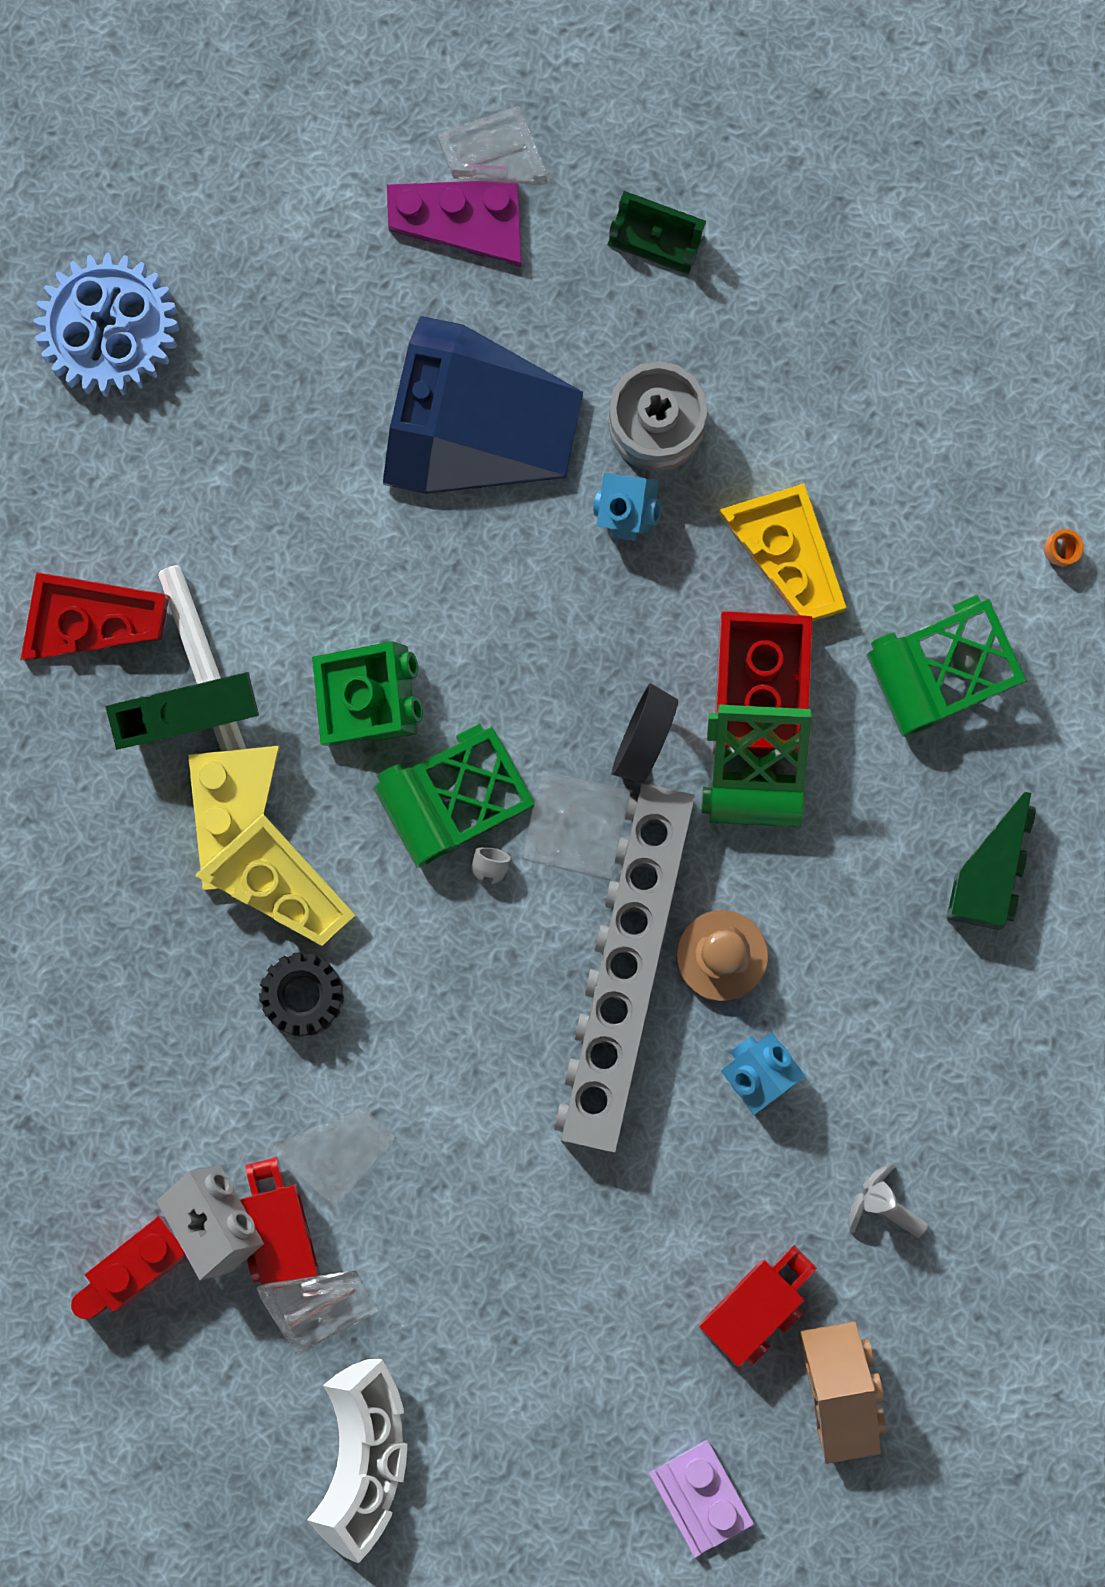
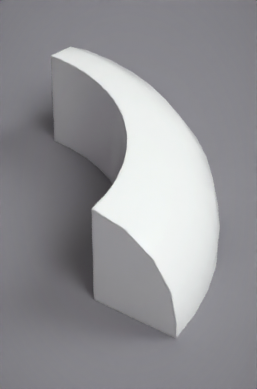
(368, 1459)

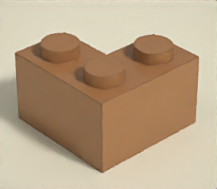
(844, 1392)

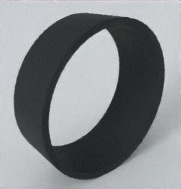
(645, 734)

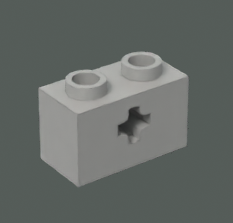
(210, 1222)

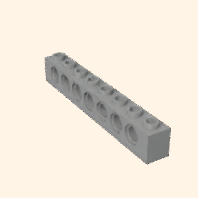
(672, 812)

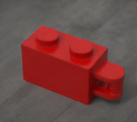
(282, 1227)
(129, 1270)
(758, 1308)

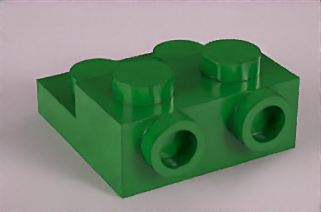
(366, 694)

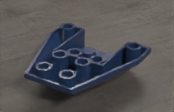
(476, 415)

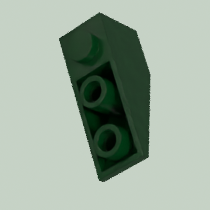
(182, 710)
(986, 880)

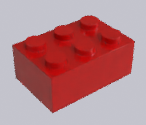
(763, 664)

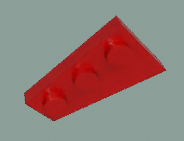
(89, 616)

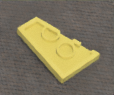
(228, 795)
(277, 880)

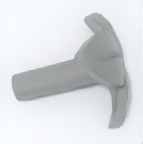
(880, 1199)

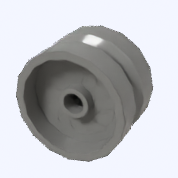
(661, 391)

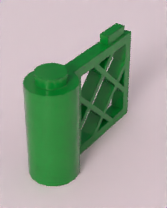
(908, 678)
(757, 793)
(419, 811)

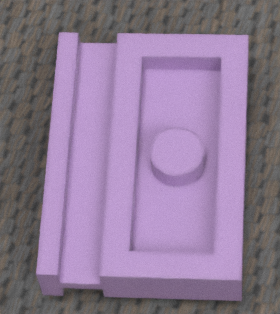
(701, 1498)

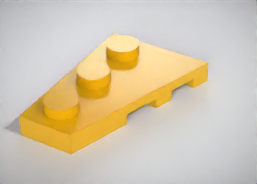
(789, 549)

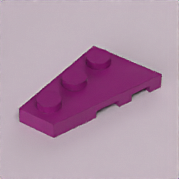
(460, 214)

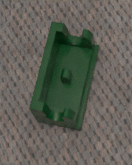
(657, 232)

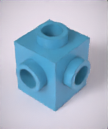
(627, 505)
(761, 1071)

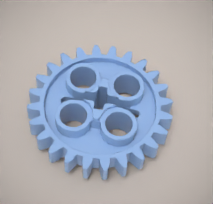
(68, 316)

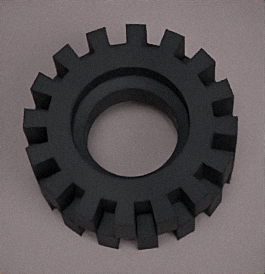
(281, 975)

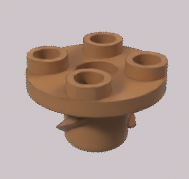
(722, 955)

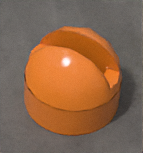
(1071, 548)

